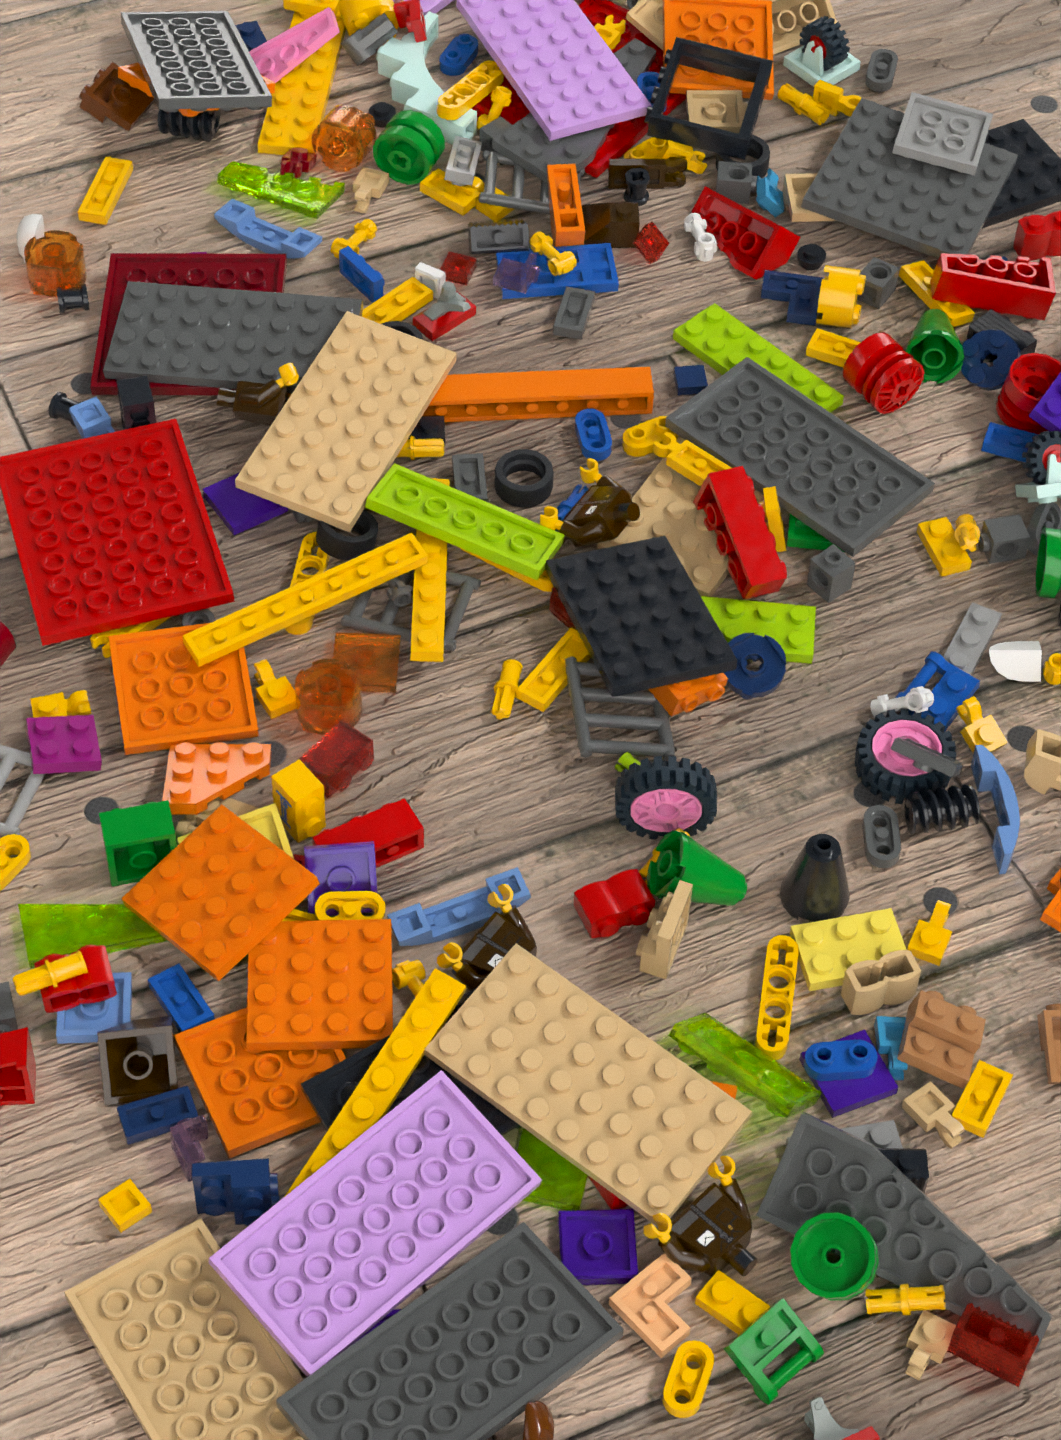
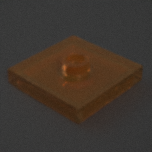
(371, 656)

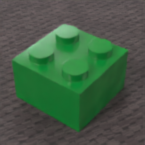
(136, 840)

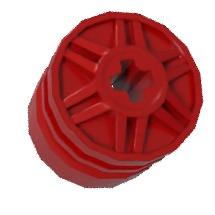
(883, 372)
(1023, 388)

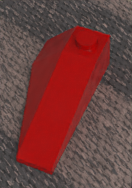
(745, 236)

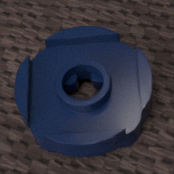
(975, 351)
(771, 671)

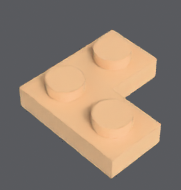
(645, 1308)

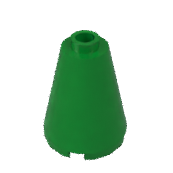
(936, 347)
(690, 862)

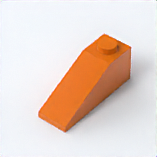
(565, 205)

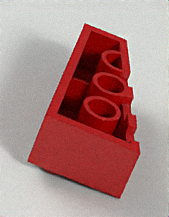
(995, 284)
(741, 532)

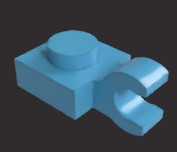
(769, 195)
(888, 1039)

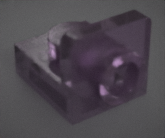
(517, 275)
(186, 1141)

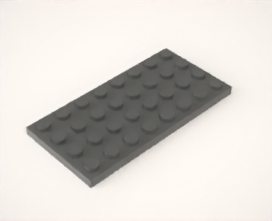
(195, 61)
(219, 334)
(817, 462)
(460, 1353)

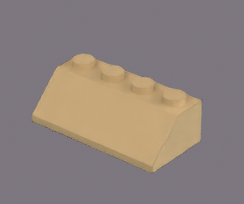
(792, 16)

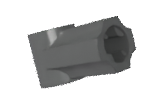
(365, 42)

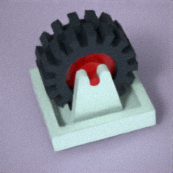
(822, 54)
(1044, 466)

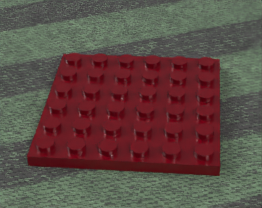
(210, 270)

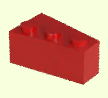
(17, 1068)

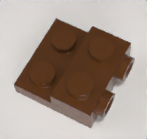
(114, 99)

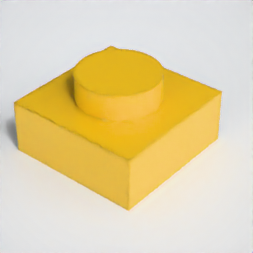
(125, 1205)

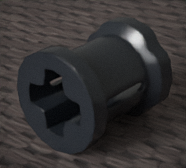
(636, 186)
(72, 298)
(60, 406)

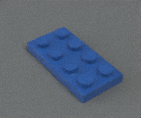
(593, 271)

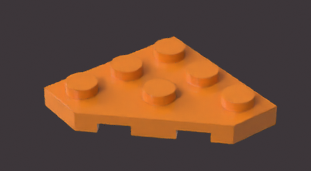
(211, 771)

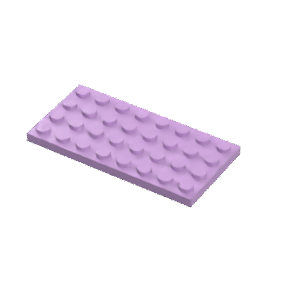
(556, 63)
(374, 1223)

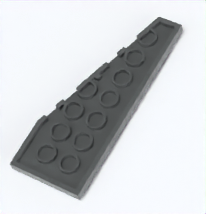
(531, 148)
(914, 1238)

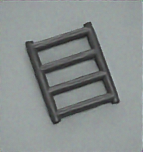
(515, 201)
(385, 626)
(585, 720)

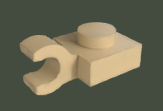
(368, 184)
(933, 1109)
(929, 1341)

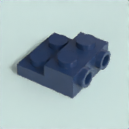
(235, 1187)

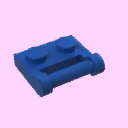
(949, 691)

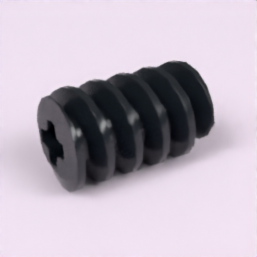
(202, 125)
(941, 807)

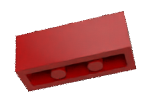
(392, 828)

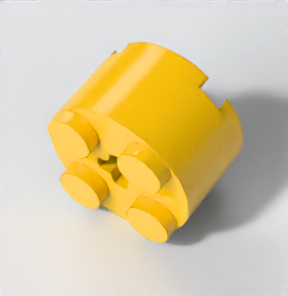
(359, 13)
(839, 297)

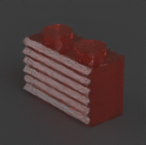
(339, 757)
(993, 1344)

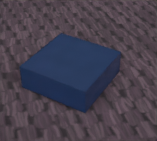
(690, 379)

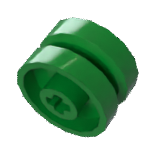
(409, 147)
(1048, 564)
(821, 1237)

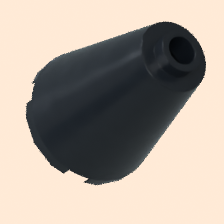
(816, 881)

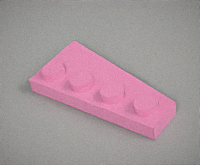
(293, 46)

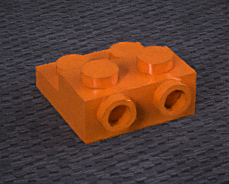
(689, 694)

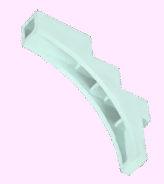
(412, 84)

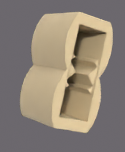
(880, 982)

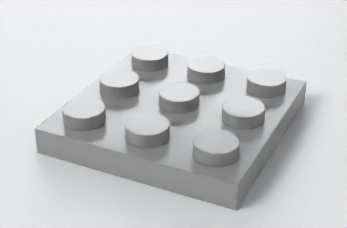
(942, 133)

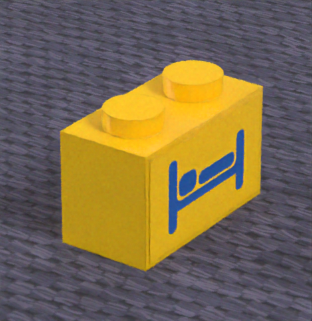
(299, 800)

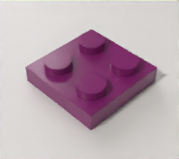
(63, 744)

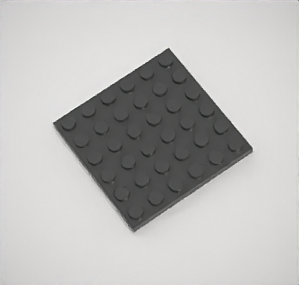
(901, 196)

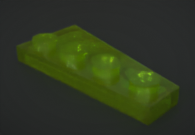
(299, 195)
(71, 926)

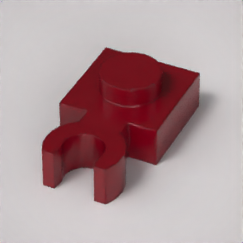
(297, 161)

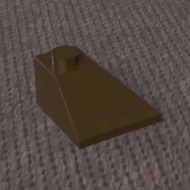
(611, 223)
(137, 1060)

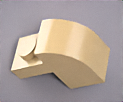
(1043, 761)

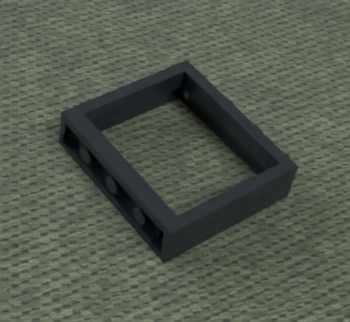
(716, 61)

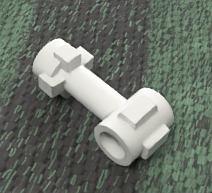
(705, 242)
(916, 700)

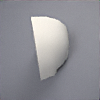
(29, 227)
(1017, 660)

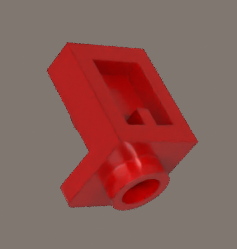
(411, 15)

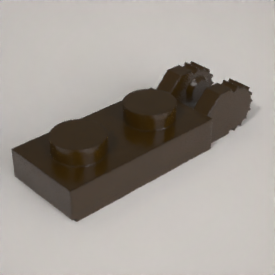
(656, 169)

